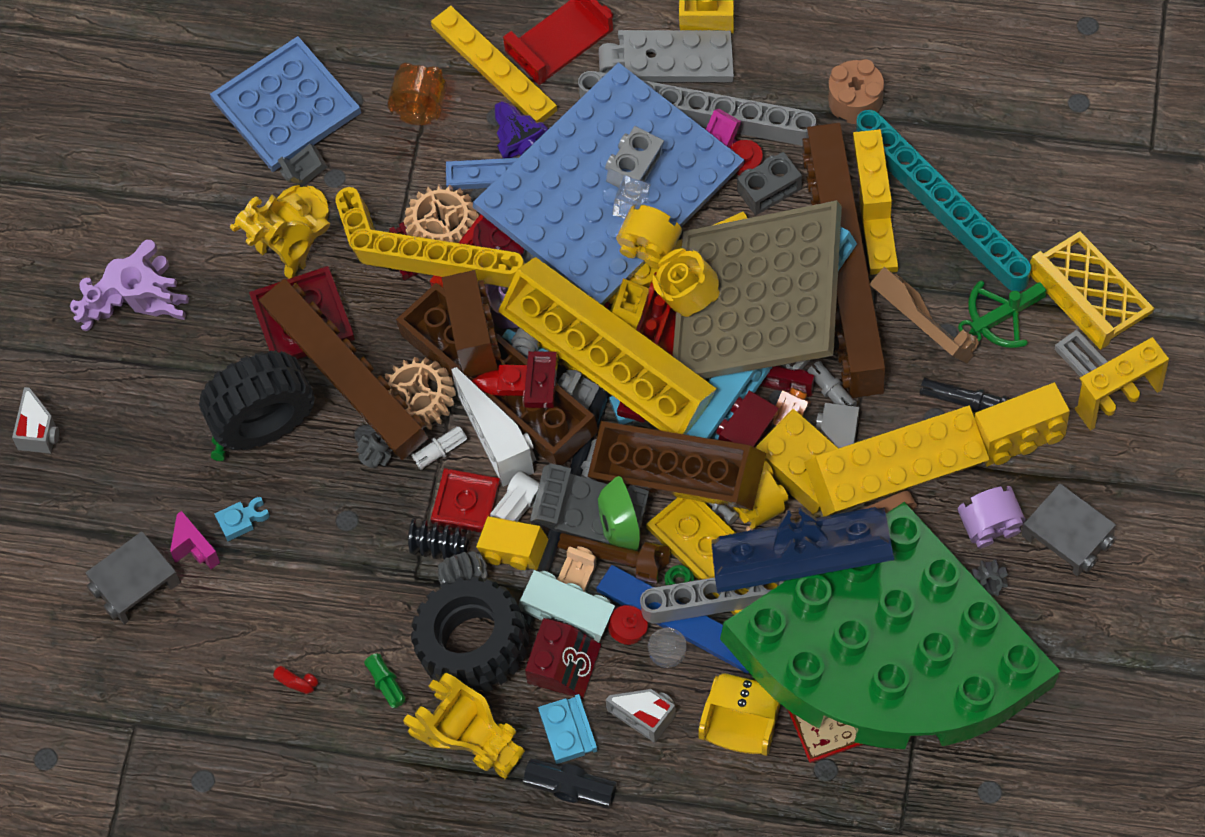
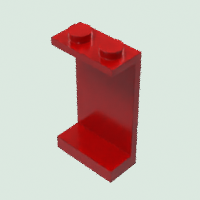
(559, 38)

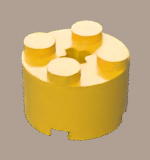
(647, 235)
(686, 281)
(768, 501)

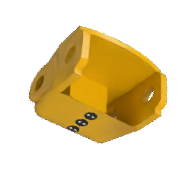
(739, 715)

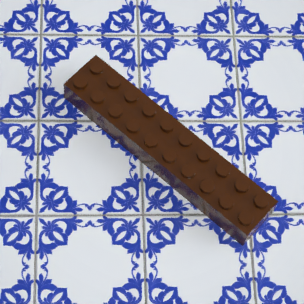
(855, 317)

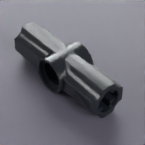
(570, 783)

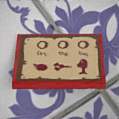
(824, 742)

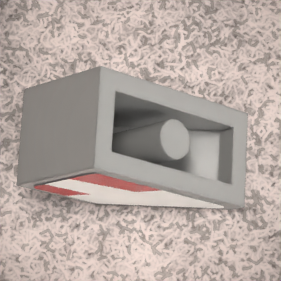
(34, 425)
(643, 711)

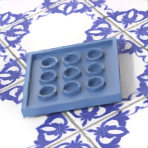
(285, 103)

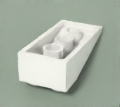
(497, 432)

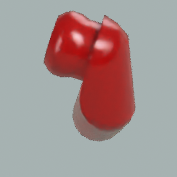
(294, 682)

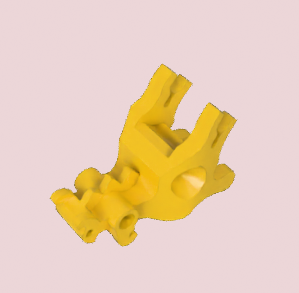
(282, 228)
(467, 724)

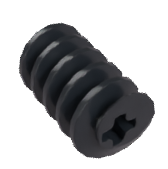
(437, 541)

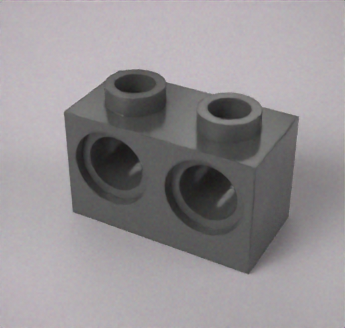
(773, 188)

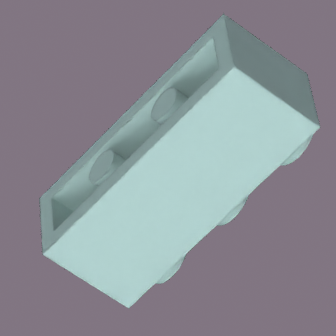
(565, 604)

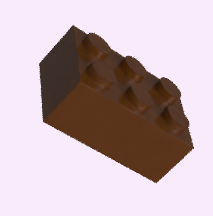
(471, 323)

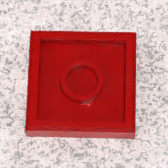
(465, 500)

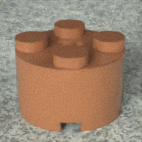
(855, 88)

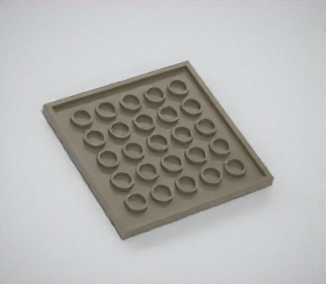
(773, 290)

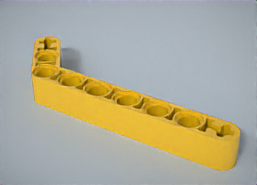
(419, 253)

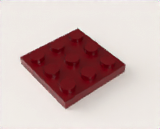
(320, 289)

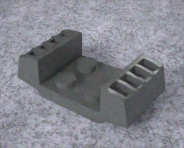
(571, 504)

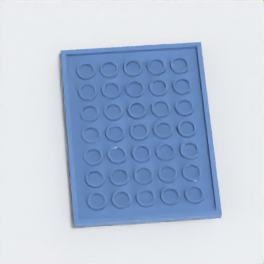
(558, 193)

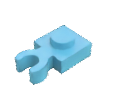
(237, 519)

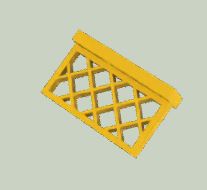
(1074, 298)

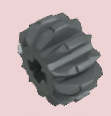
(462, 565)

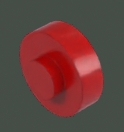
(750, 152)
(627, 625)

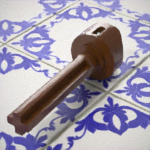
(647, 561)

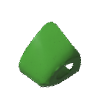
(620, 515)

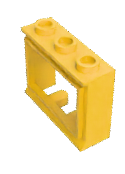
(1120, 373)

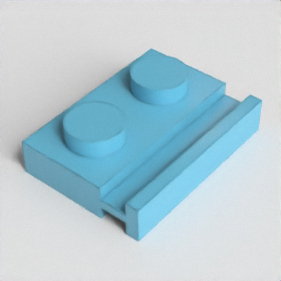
(567, 729)

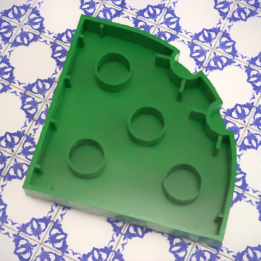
(892, 646)

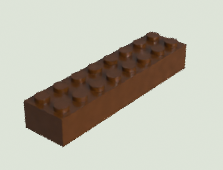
(553, 431)

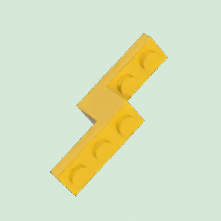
(875, 201)

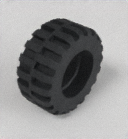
(256, 400)
(461, 602)

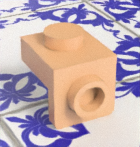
(578, 567)

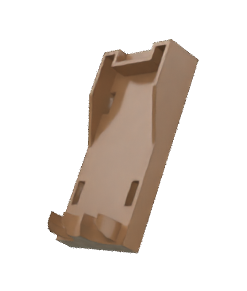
(912, 305)

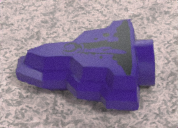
(516, 131)

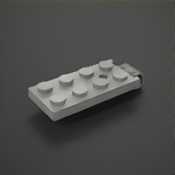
(678, 58)

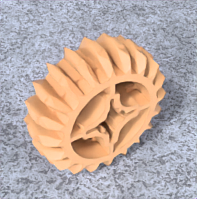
(449, 205)
(412, 385)

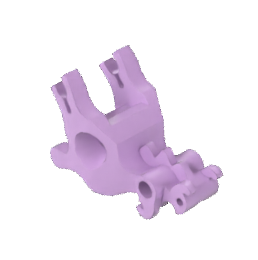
(133, 282)

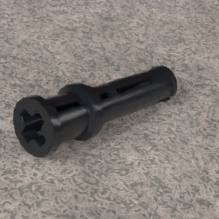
(977, 400)

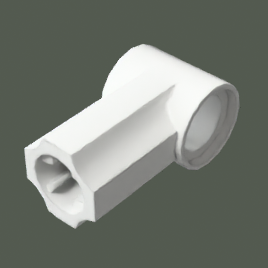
(519, 497)

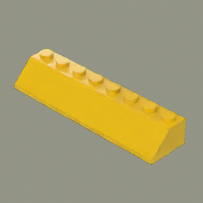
(605, 348)

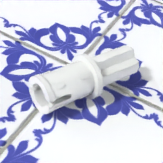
(439, 447)

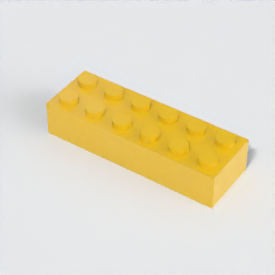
(896, 461)

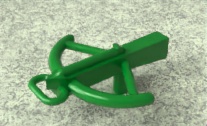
(1011, 307)

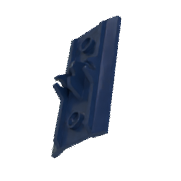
(801, 548)

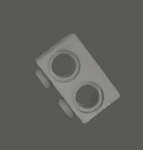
(637, 161)

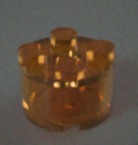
(417, 93)

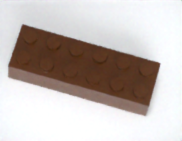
(678, 464)

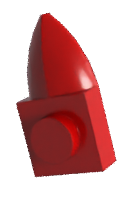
(503, 382)

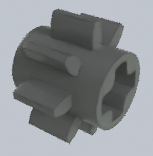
(373, 451)
(997, 575)

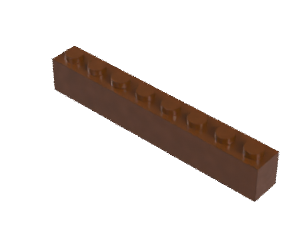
(343, 369)

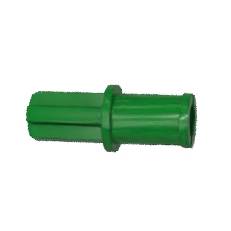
(385, 680)

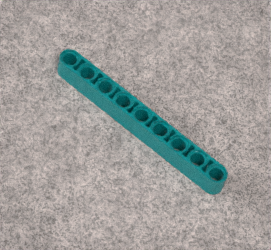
(948, 210)

